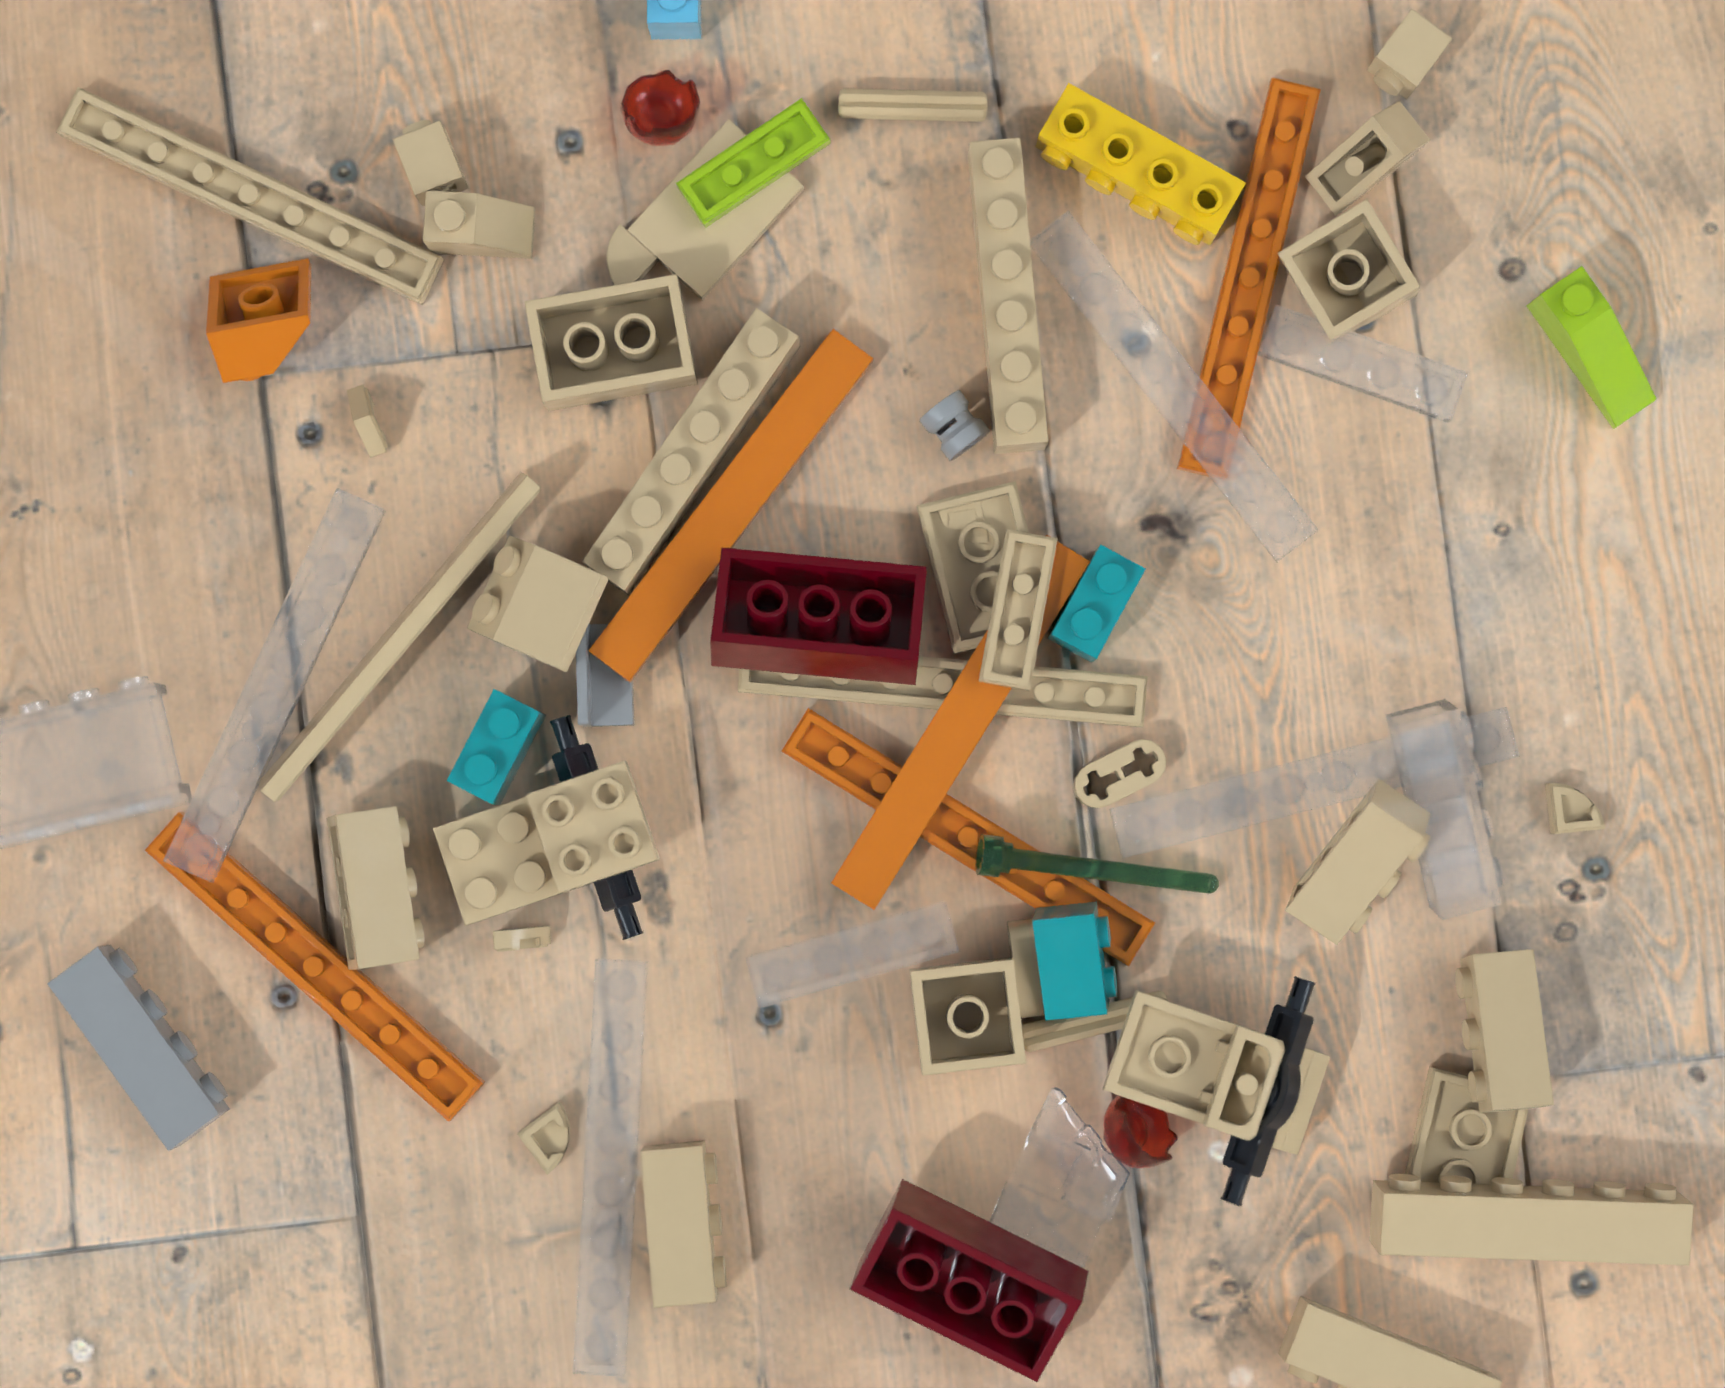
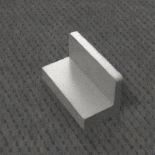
(601, 693)

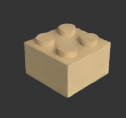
(967, 1016)

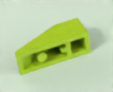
(1593, 346)

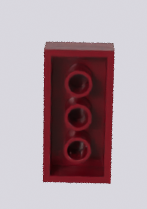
(818, 616)
(970, 1280)

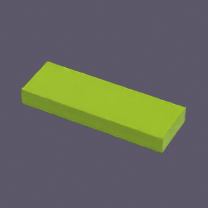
(753, 163)

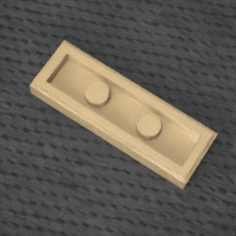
(1018, 610)

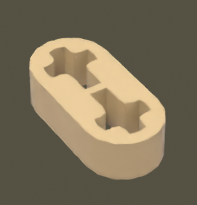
(1125, 784)
(1023, 952)

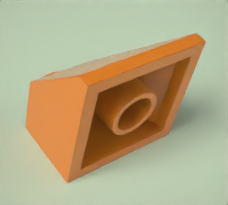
(257, 317)

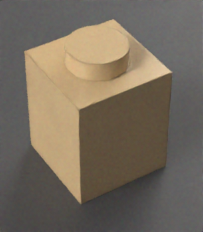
(1408, 55)
(429, 159)

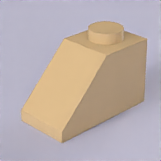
(1367, 157)
(477, 225)

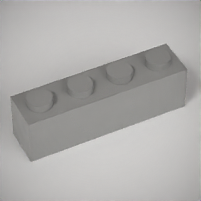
(139, 1045)

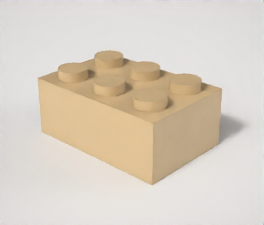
(611, 342)

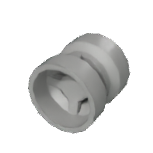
(963, 433)

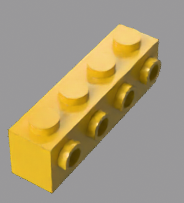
(1138, 165)

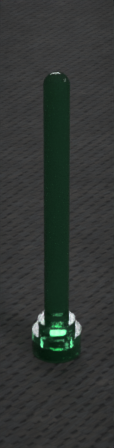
(999, 857)

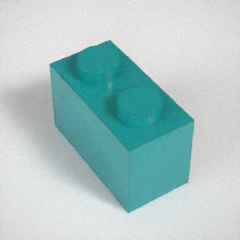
(1096, 603)
(496, 747)
(1072, 960)

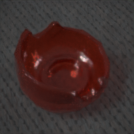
(660, 108)
(1137, 1133)

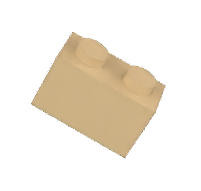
(1349, 271)
(537, 603)

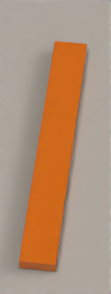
(1255, 248)
(731, 505)
(938, 759)
(956, 829)
(325, 978)

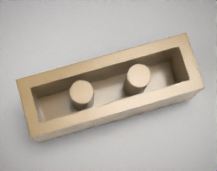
(1360, 863)
(375, 887)
(1504, 1031)
(682, 1223)

